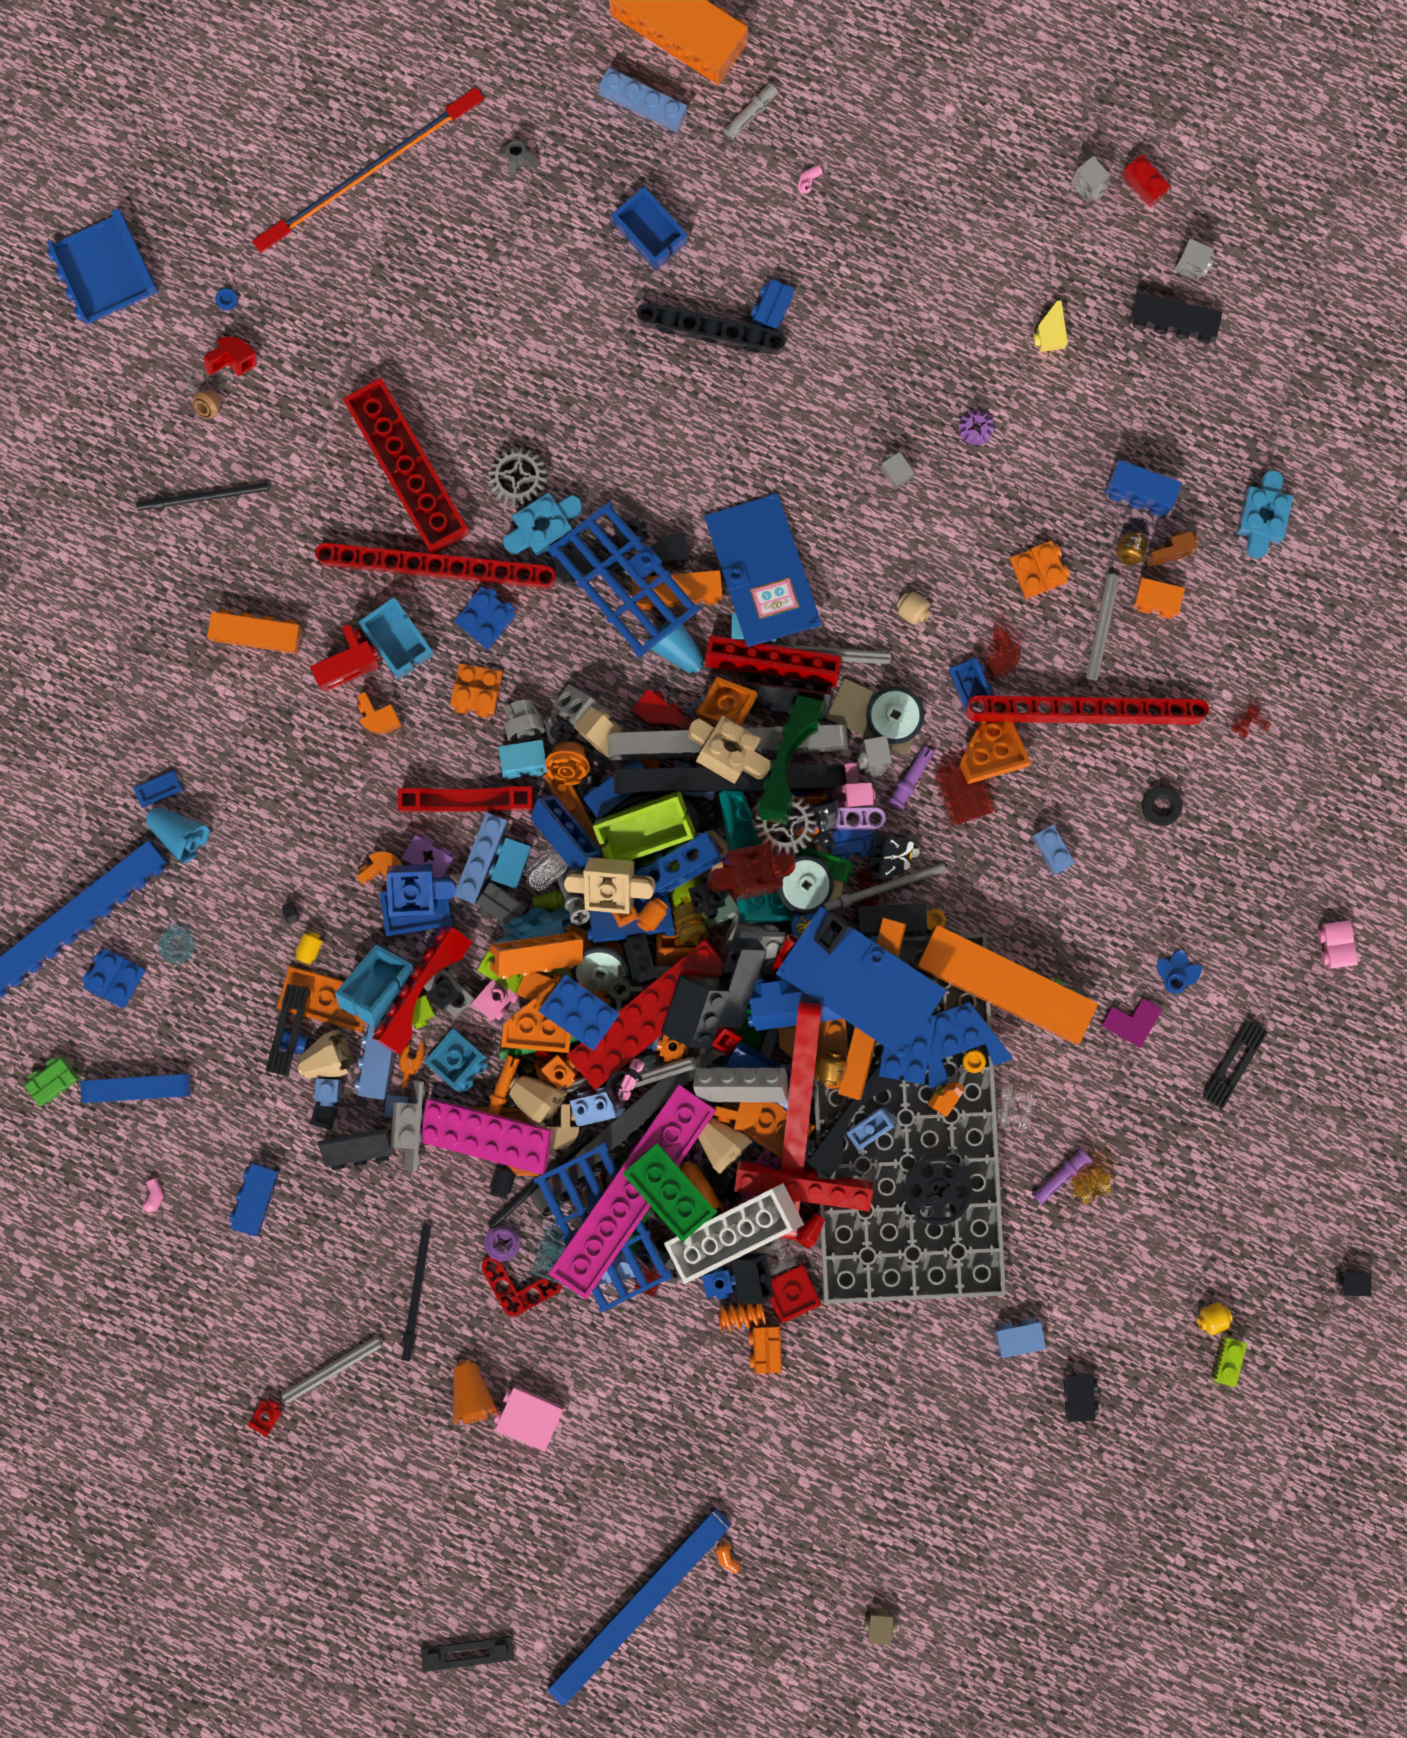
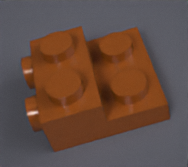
(1177, 547)

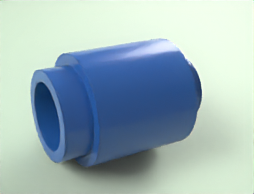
(301, 1045)

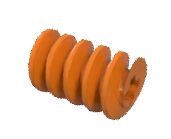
(738, 1315)

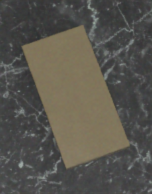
(850, 710)

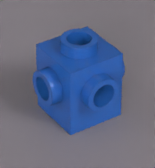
(713, 1289)

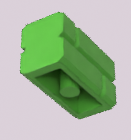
(51, 1081)

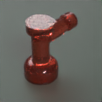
(1251, 716)

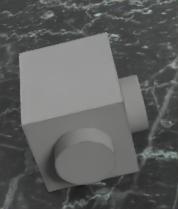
(896, 469)

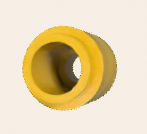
(308, 947)

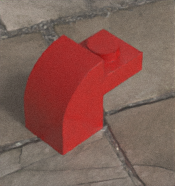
(231, 353)

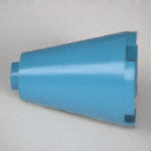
(679, 649)
(177, 832)

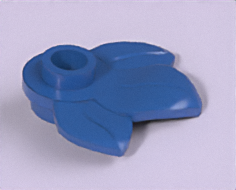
(1178, 968)

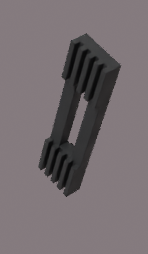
(294, 998)
(1218, 1092)
(434, 1656)

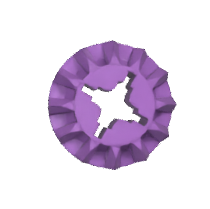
(972, 436)
(506, 1234)

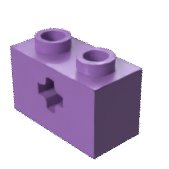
(419, 846)

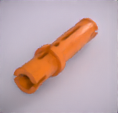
(502, 1087)

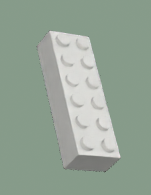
(735, 1233)

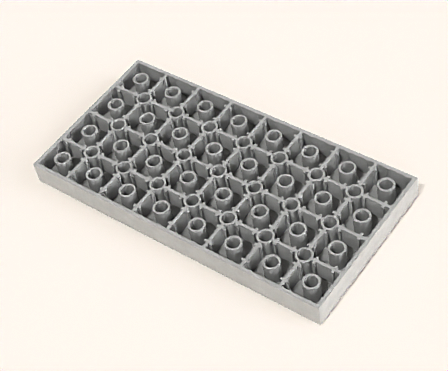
(889, 1249)

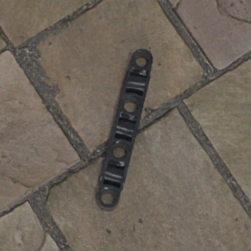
(711, 329)

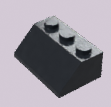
(870, 918)
(696, 1010)
(356, 1148)

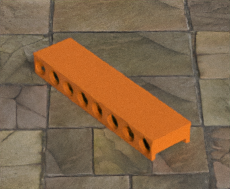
(1007, 985)

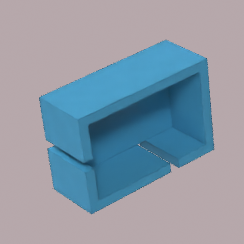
(396, 638)
(374, 985)

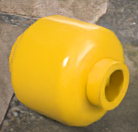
(1214, 1318)

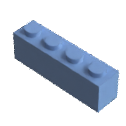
(642, 100)
(481, 858)
(375, 1067)

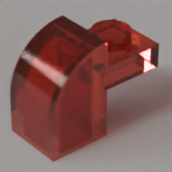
(1007, 658)

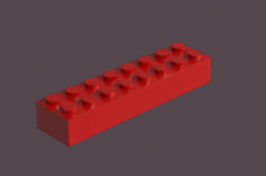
(406, 466)
(642, 1018)

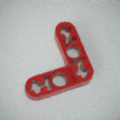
(520, 1296)

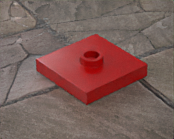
(793, 1294)

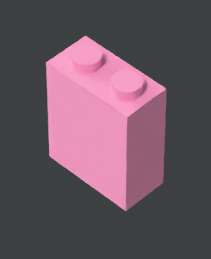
(528, 1417)

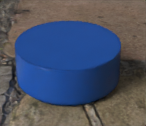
(226, 299)

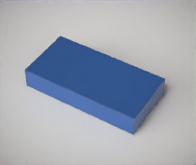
(158, 789)

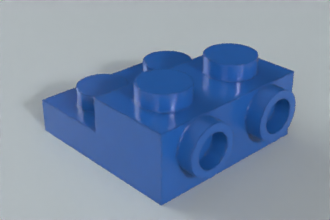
(486, 617)
(113, 977)

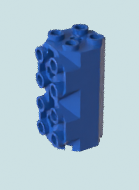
(777, 1005)

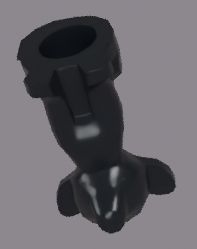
(827, 817)

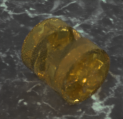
(690, 928)
(1091, 1185)

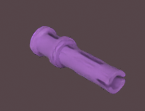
(906, 787)
(1069, 1169)

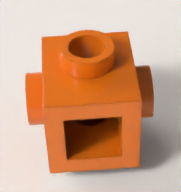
(671, 1056)
(553, 1068)

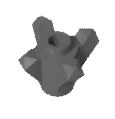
(518, 155)

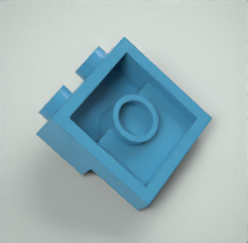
(457, 1061)

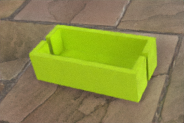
(645, 828)

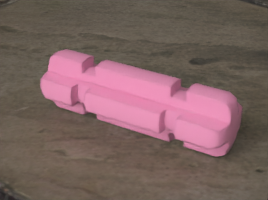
(628, 1082)

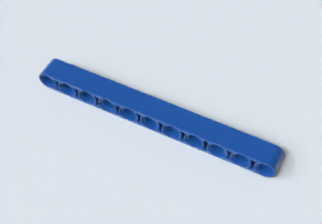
(637, 1609)

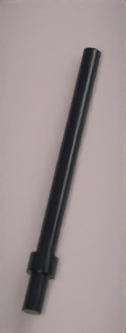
(160, 503)
(570, 1152)
(409, 1336)

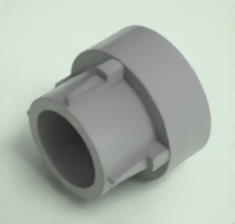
(522, 722)

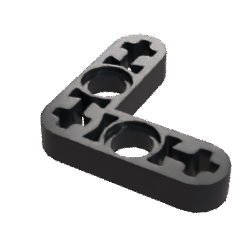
(592, 755)

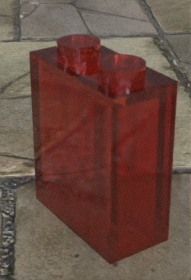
(962, 800)

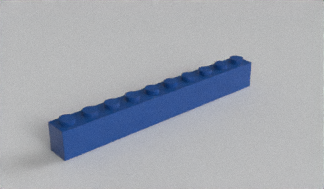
(79, 915)

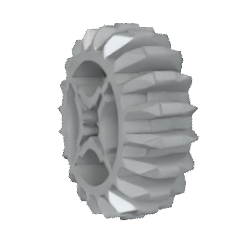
(508, 476)
(792, 841)

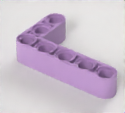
(841, 823)

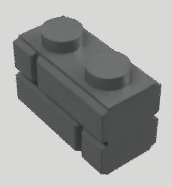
(500, 904)

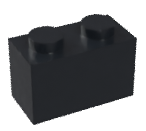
(752, 1278)
(1079, 1397)

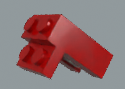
(348, 664)

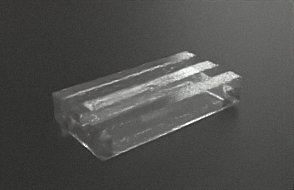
(190, 382)

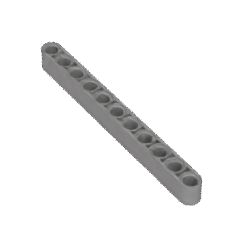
(678, 745)

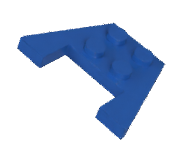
(957, 1032)

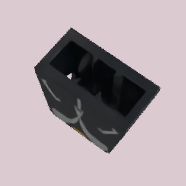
(890, 854)

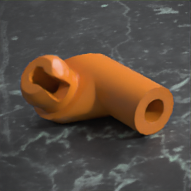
(725, 1559)

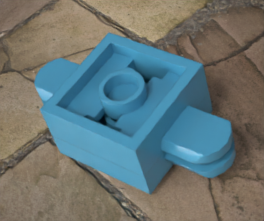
(1264, 514)
(542, 524)
(536, 923)

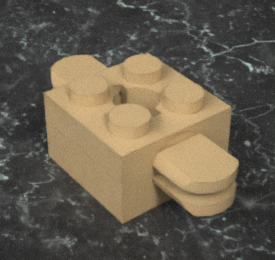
(725, 758)
(608, 895)

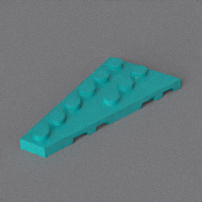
(741, 834)

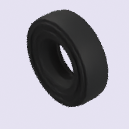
(1162, 792)

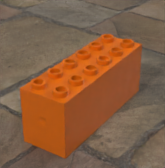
(688, 30)

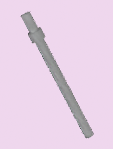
(846, 900)

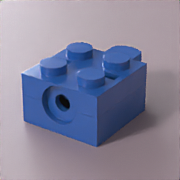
(414, 889)

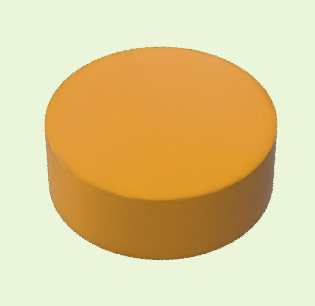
(934, 918)
(974, 1061)

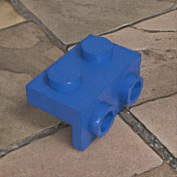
(970, 681)

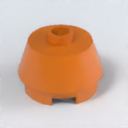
(567, 763)

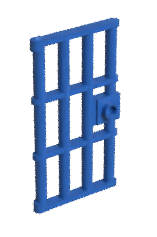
(637, 567)
(561, 1221)

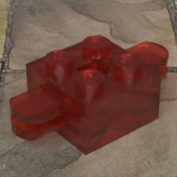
(751, 872)

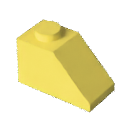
(1052, 330)

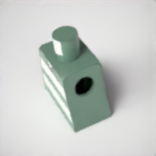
(724, 916)

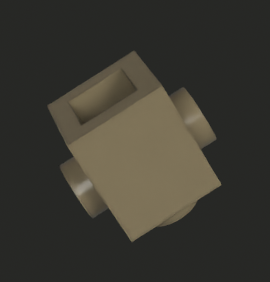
(880, 1626)

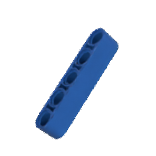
(135, 1088)

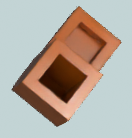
(380, 721)
(380, 861)
(744, 1117)

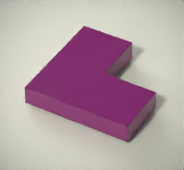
(1134, 1028)

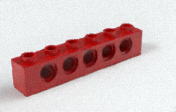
(772, 660)

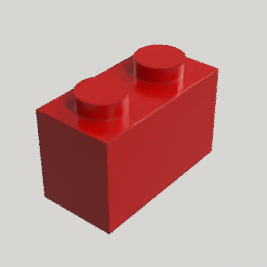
(1146, 180)

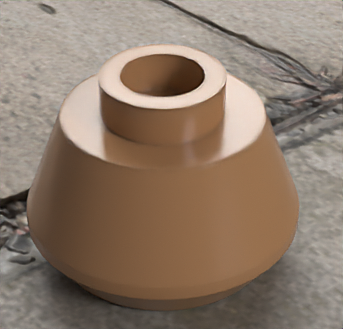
(207, 403)

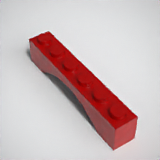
(656, 711)
(465, 800)
(397, 1026)
(833, 1192)

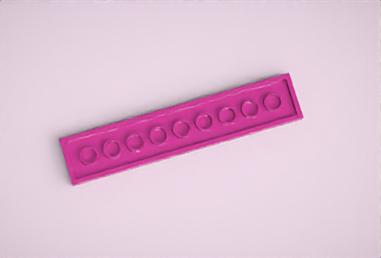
(621, 1204)

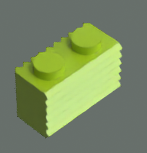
(1229, 1361)

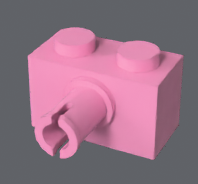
(854, 793)
(494, 1000)

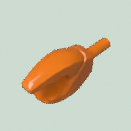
(409, 1065)

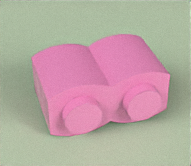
(1338, 944)

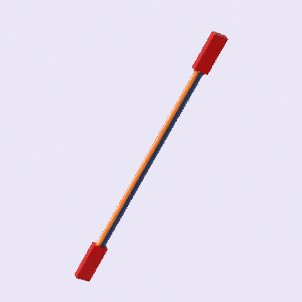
(454, 111)

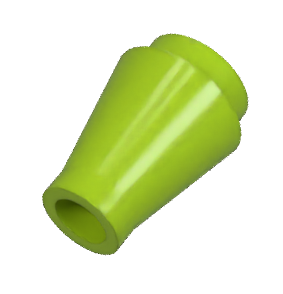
(549, 901)

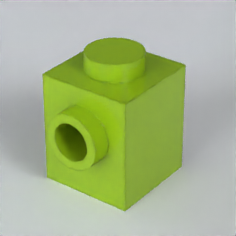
(422, 1012)

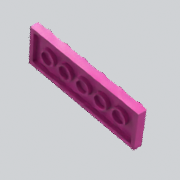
(486, 1136)

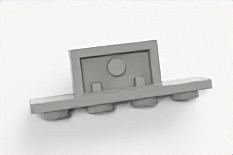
(406, 1125)

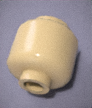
(914, 608)

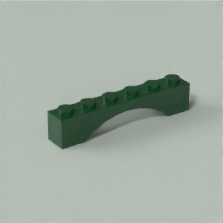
(803, 722)

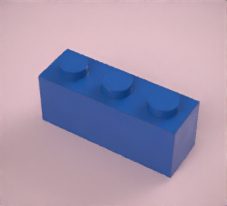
(254, 1199)

